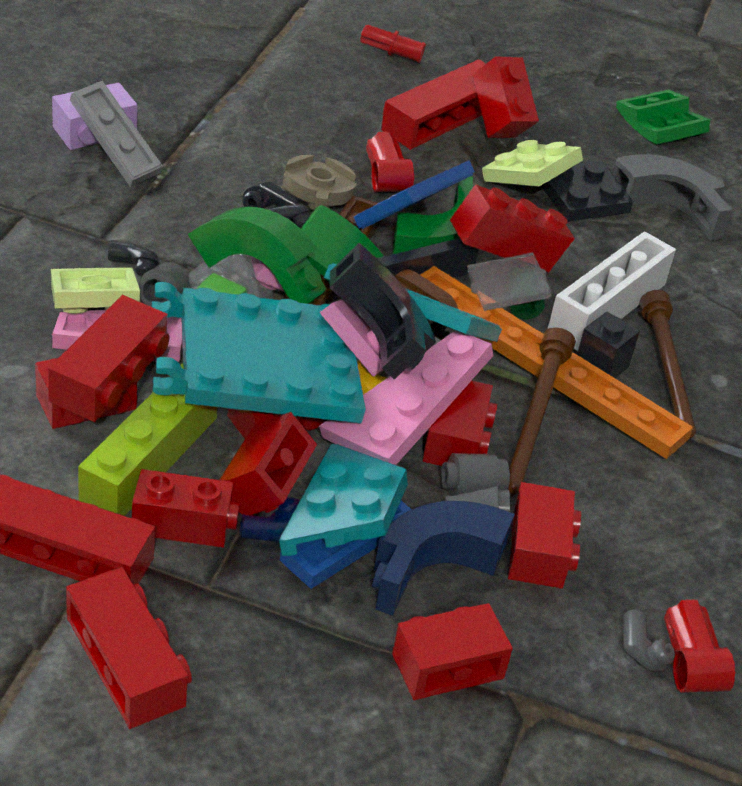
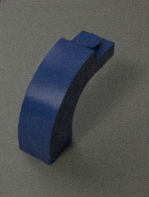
(437, 534)

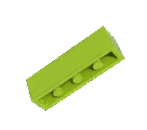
(148, 440)

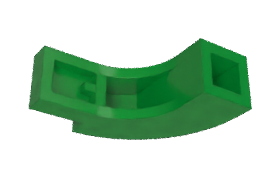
(420, 230)
(269, 239)

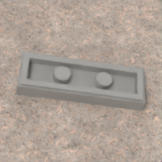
(116, 133)

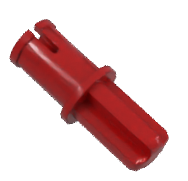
(393, 43)

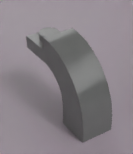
(678, 185)

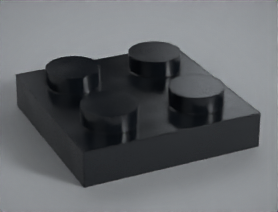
(587, 192)

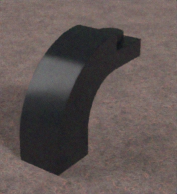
(385, 307)

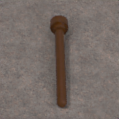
(656, 310)
(556, 348)

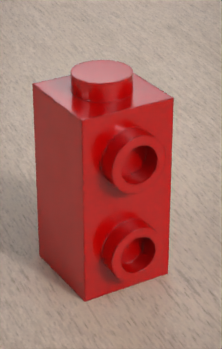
(186, 507)

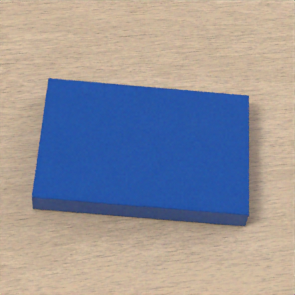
(414, 194)

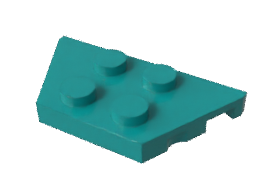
(346, 500)

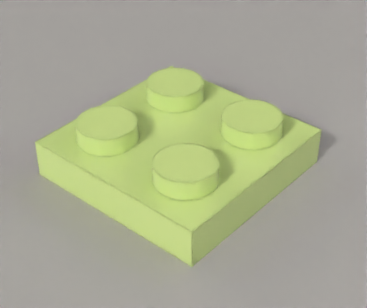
(532, 163)
(92, 287)

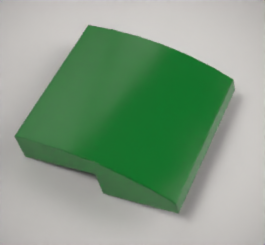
(662, 116)
(333, 238)

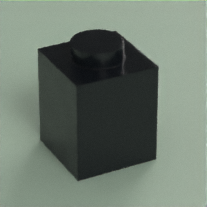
(608, 344)

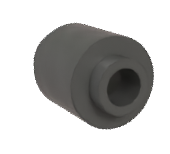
(166, 272)
(474, 472)

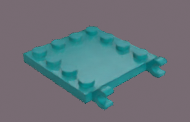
(258, 356)

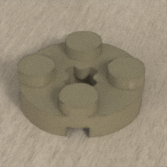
(319, 182)

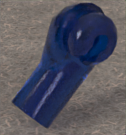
(269, 527)

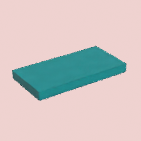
(450, 316)

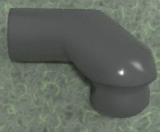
(651, 655)

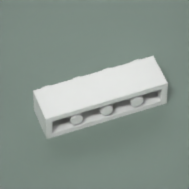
(613, 285)

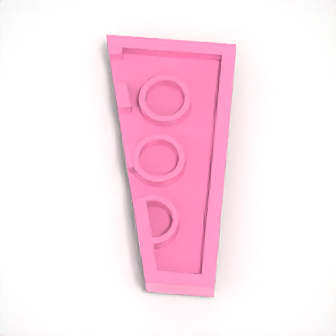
(407, 406)

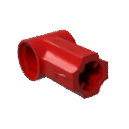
(389, 168)
(698, 658)

